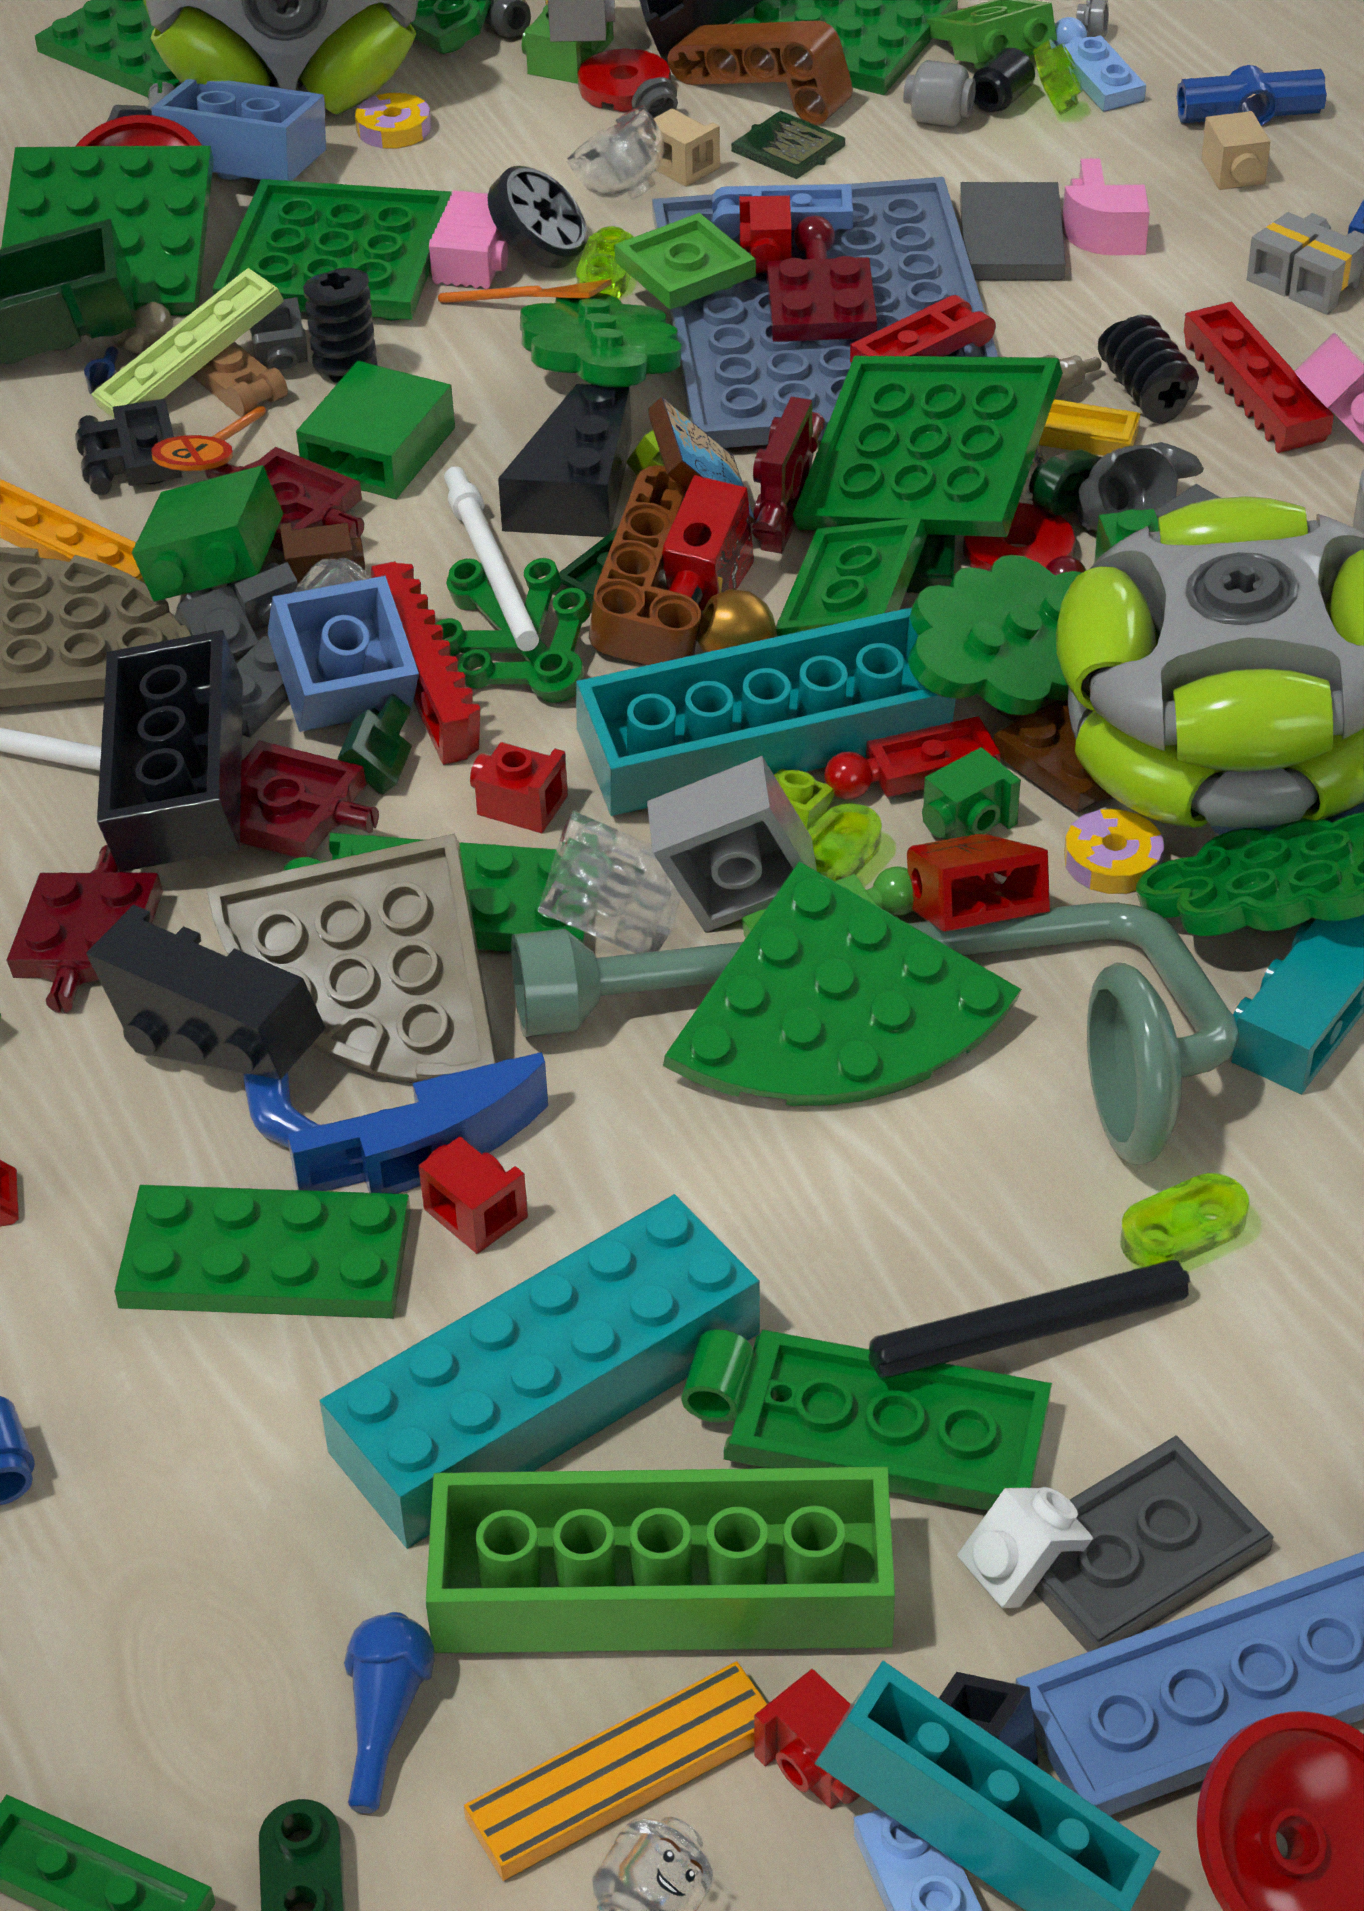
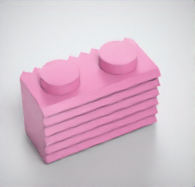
(467, 243)

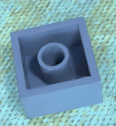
(341, 651)

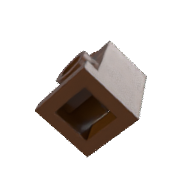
(309, 545)

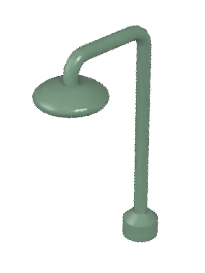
(1130, 1034)

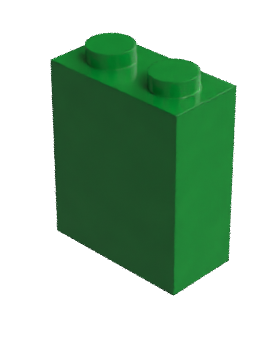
(378, 427)
(208, 533)

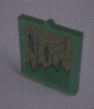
(788, 144)

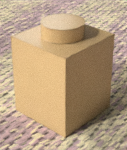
(1235, 150)

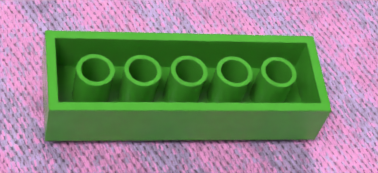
(660, 1560)

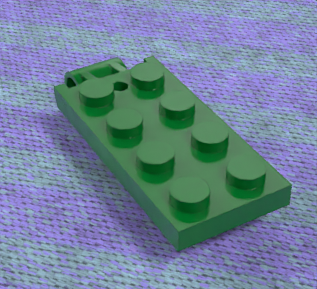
(500, 880)
(938, 1429)

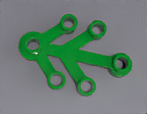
(548, 671)

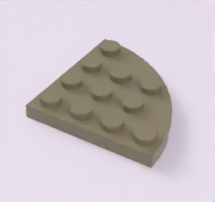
(63, 622)
(381, 952)

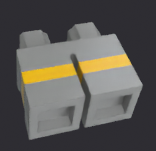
(1306, 260)

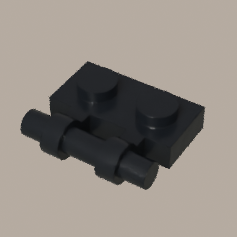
(136, 431)

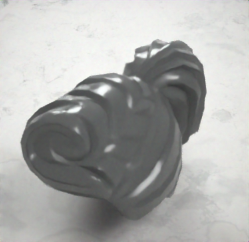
(1134, 479)

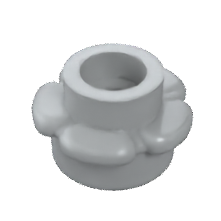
(1094, 17)

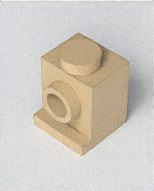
(689, 147)

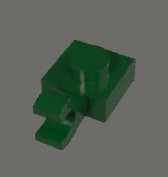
(376, 744)

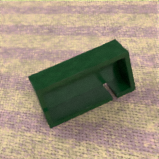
(63, 290)

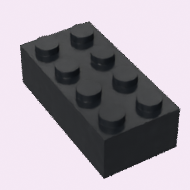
(171, 751)

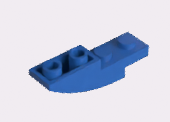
(387, 1146)

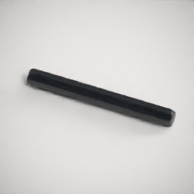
(1027, 1319)

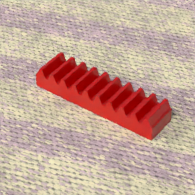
(1257, 377)
(440, 689)

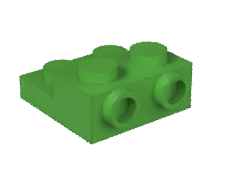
(991, 26)

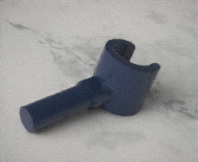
(101, 369)

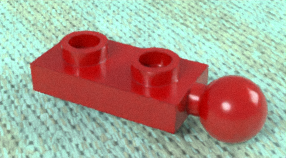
(906, 758)

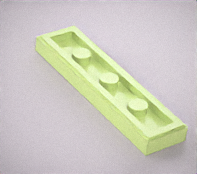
(191, 343)

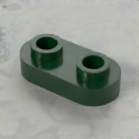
(1057, 481)
(301, 1869)

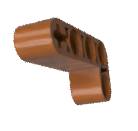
(794, 52)
(629, 609)

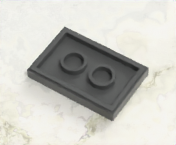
(1013, 230)
(1158, 1542)

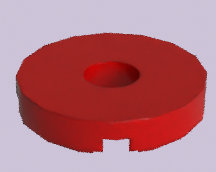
(617, 74)
(1042, 532)

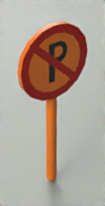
(200, 451)

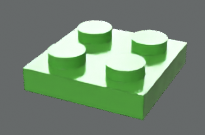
(685, 260)

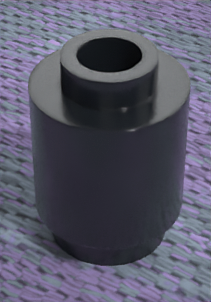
(1003, 79)

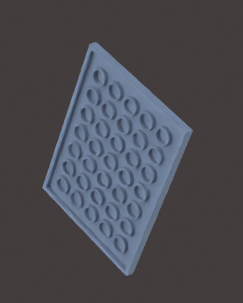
(743, 379)

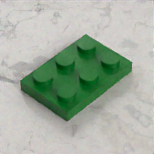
(853, 573)

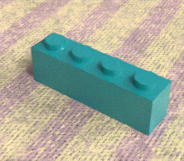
(1304, 1004)
(983, 1802)

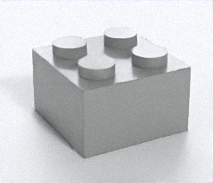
(729, 842)

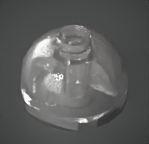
(621, 156)

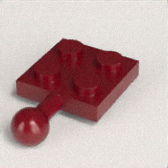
(818, 294)

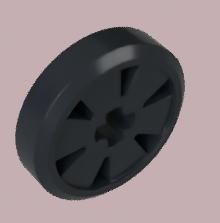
(537, 217)

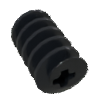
(340, 321)
(1149, 366)

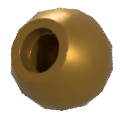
(734, 620)

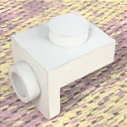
(1021, 1542)

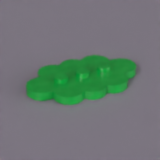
(600, 339)
(992, 635)
(1263, 878)

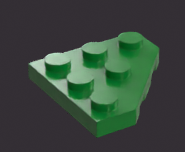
(449, 23)

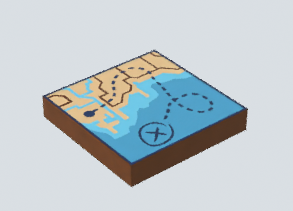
(689, 450)

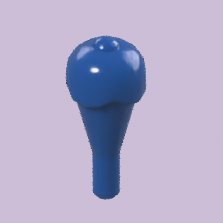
(387, 1665)

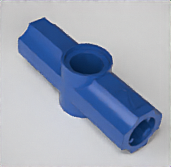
(1274, 95)

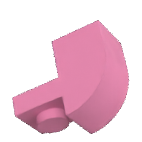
(1105, 216)
(1337, 380)

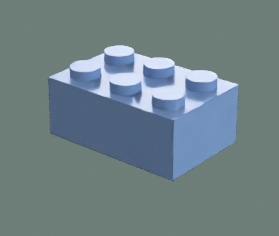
(250, 126)

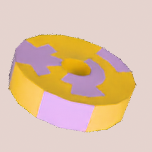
(393, 120)
(1112, 850)

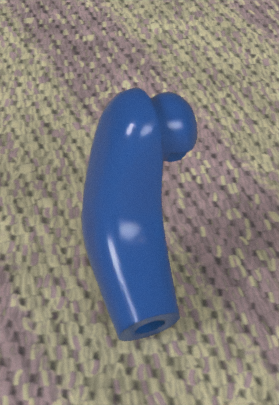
(272, 1108)

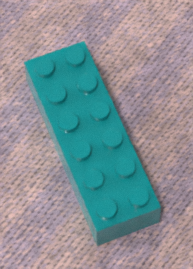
(774, 698)
(540, 1363)

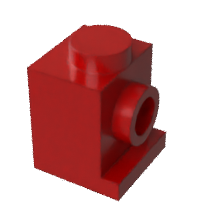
(765, 228)
(520, 786)
(472, 1194)
(797, 1730)

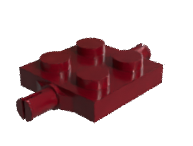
(783, 472)
(306, 492)
(298, 798)
(69, 917)

